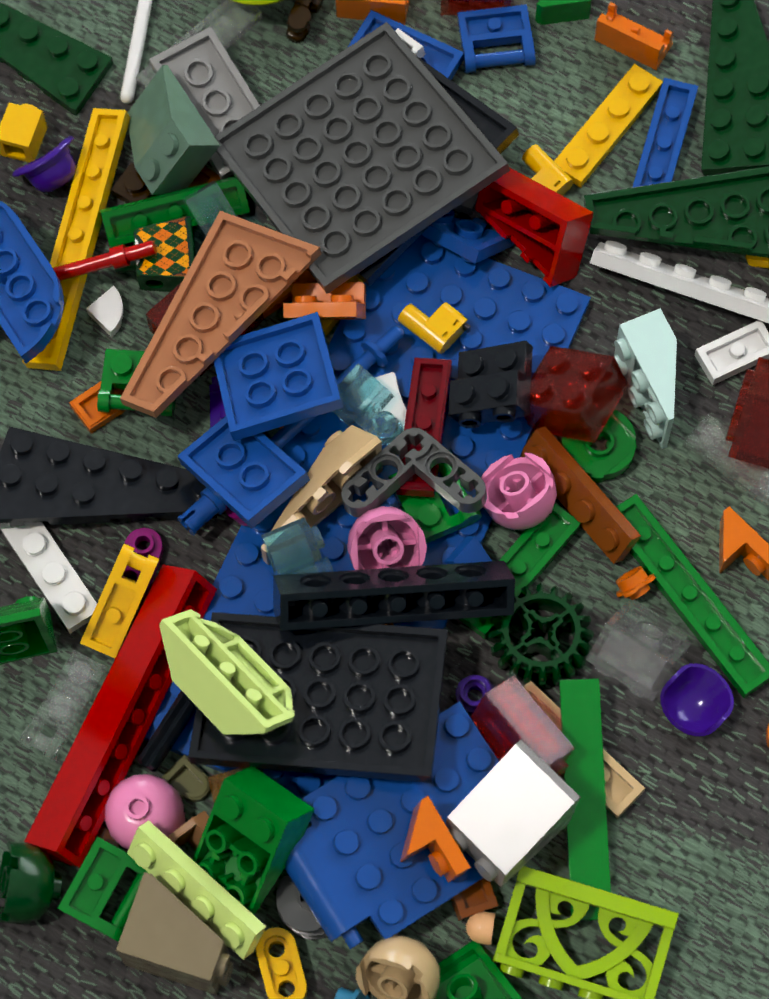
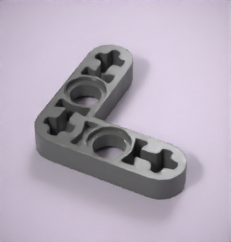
(416, 463)

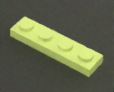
(196, 889)

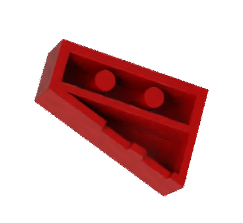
(539, 222)

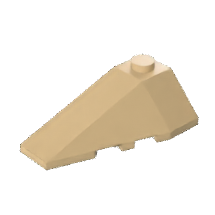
(336, 464)

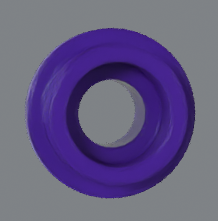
(470, 683)

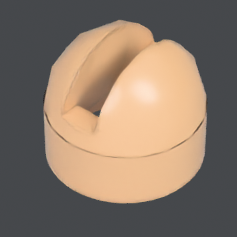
(480, 927)

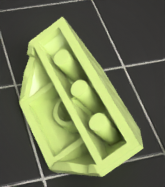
(224, 676)

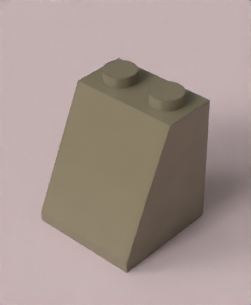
(172, 941)

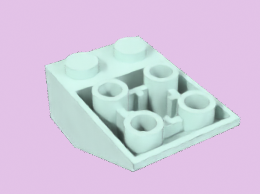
(648, 361)

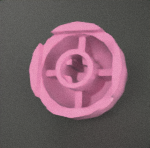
(519, 491)
(386, 540)
(139, 800)

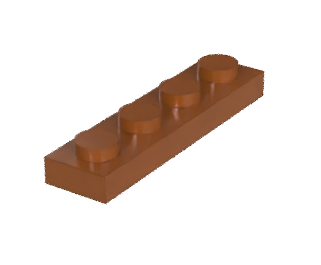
(584, 498)

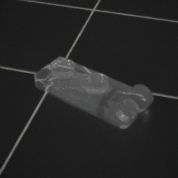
(64, 705)

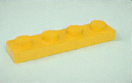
(608, 124)

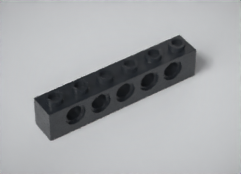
(393, 595)

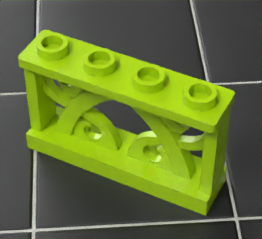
(549, 893)

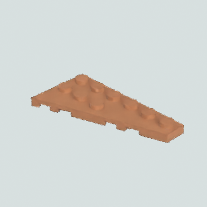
(222, 294)

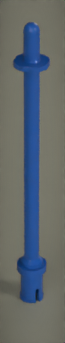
(210, 505)

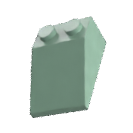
(168, 135)

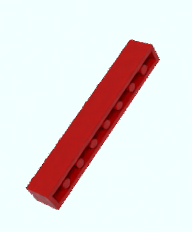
(116, 722)

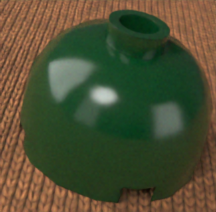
(27, 883)

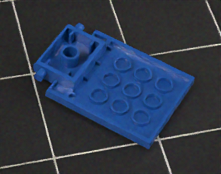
(353, 850)

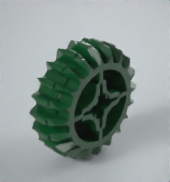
(557, 662)

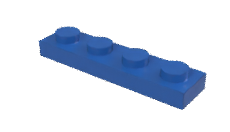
(666, 133)

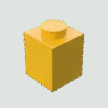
(22, 132)

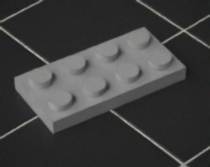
(210, 83)

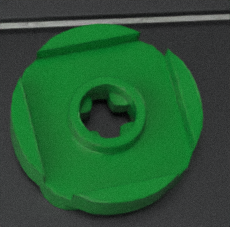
(618, 453)

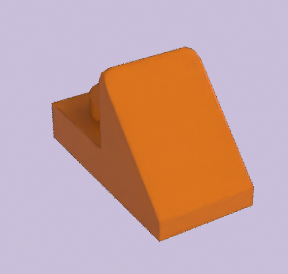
(739, 539)
(430, 832)

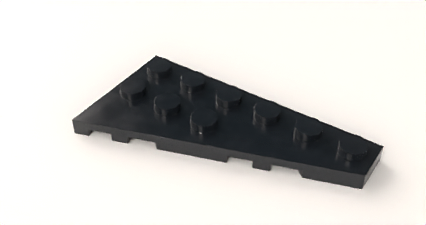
(86, 484)

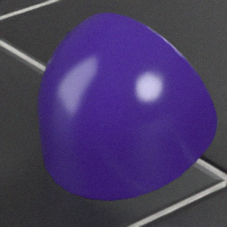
(697, 699)

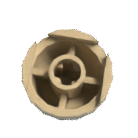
(399, 970)

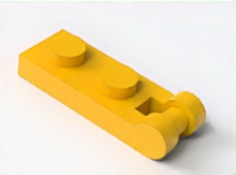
(118, 602)

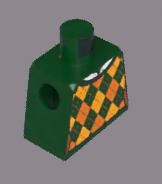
(174, 254)

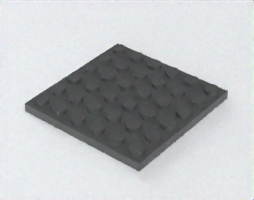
(359, 155)

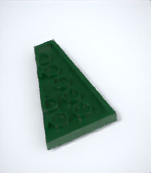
(736, 90)
(702, 212)

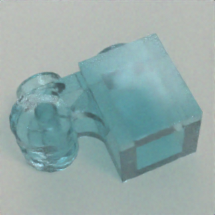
(363, 403)

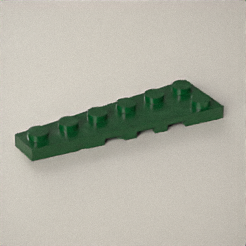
(51, 60)

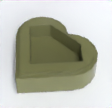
(188, 780)

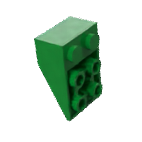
(251, 835)

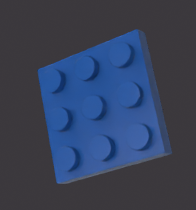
(277, 377)

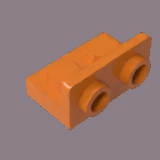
(342, 303)

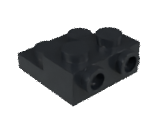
(492, 385)

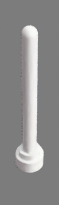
(135, 51)

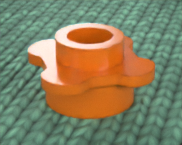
(634, 583)

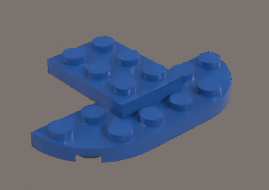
(28, 289)

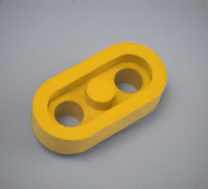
(280, 969)

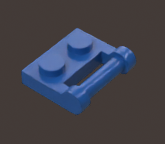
(496, 28)

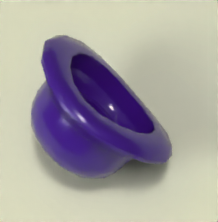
(50, 170)

